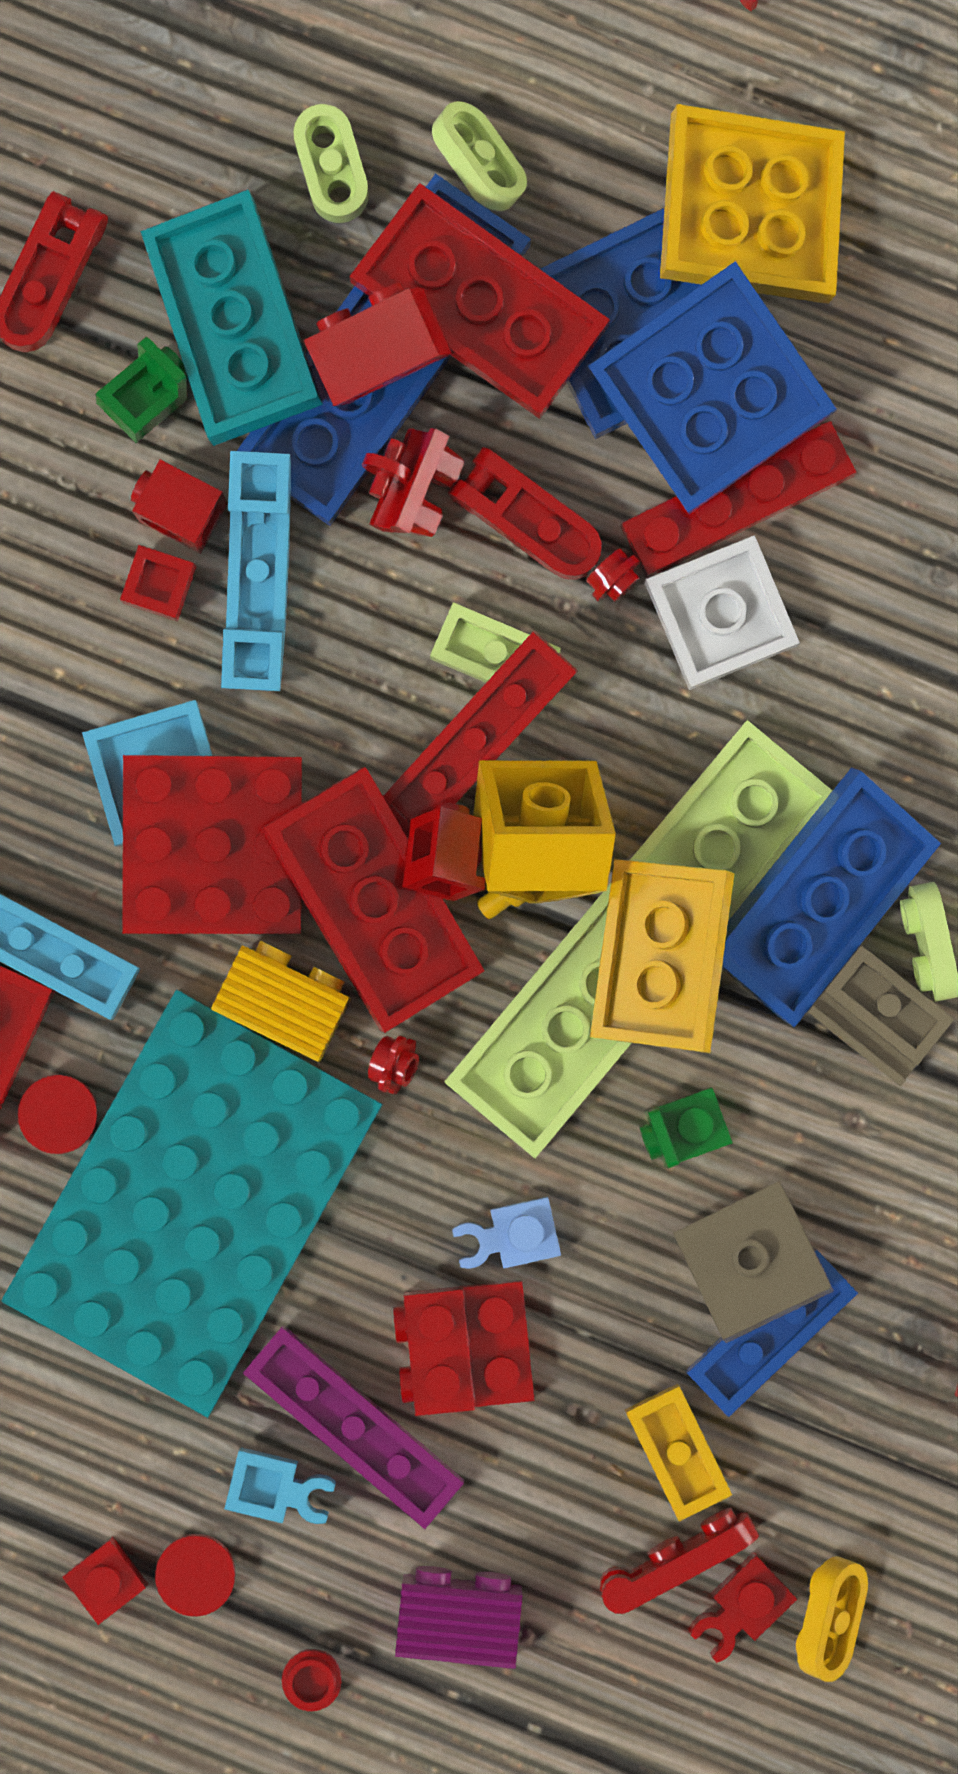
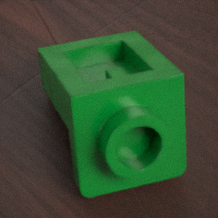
(685, 1128)

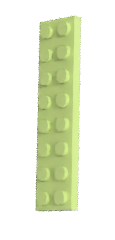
(539, 1052)

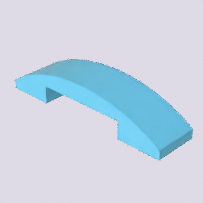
(257, 570)

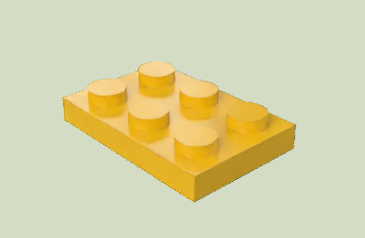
(662, 955)

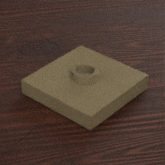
(753, 1262)

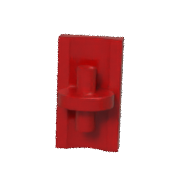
(405, 477)

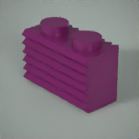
(459, 1618)

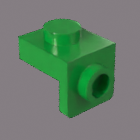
(145, 390)

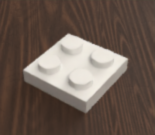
(722, 612)

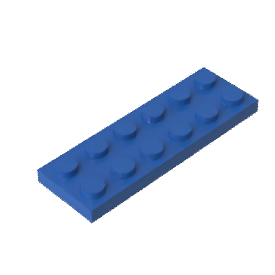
(333, 440)

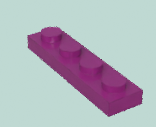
(354, 1427)

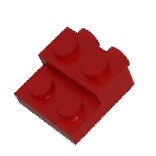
(464, 1347)

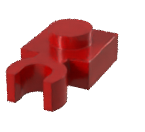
(749, 1601)

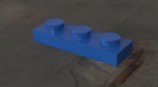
(740, 1367)

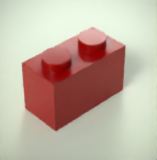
(376, 345)

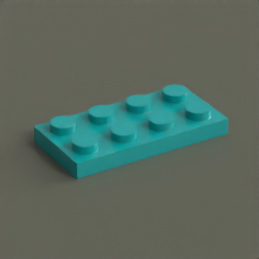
(231, 318)

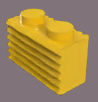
(281, 1001)

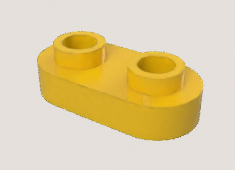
(832, 1618)

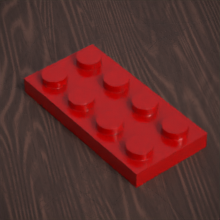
(489, 300)
(350, 873)

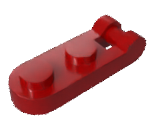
(47, 272)
(529, 517)
(677, 1561)

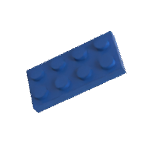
(824, 896)

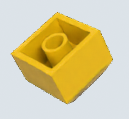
(542, 832)

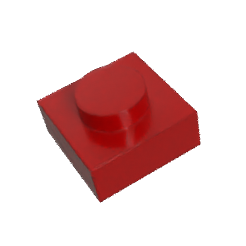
(158, 583)
(105, 1580)

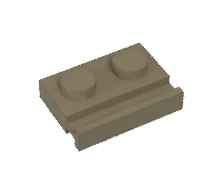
(880, 1015)

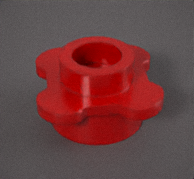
(393, 1063)

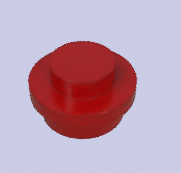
(614, 576)
(311, 1680)

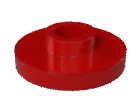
(58, 1114)
(195, 1575)

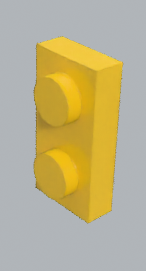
(678, 1452)

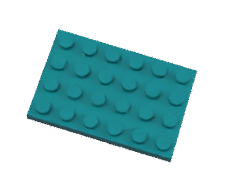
(192, 1203)

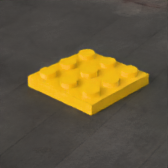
(753, 197)

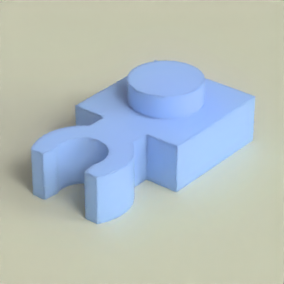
(520, 1233)

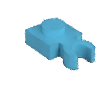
(266, 1486)

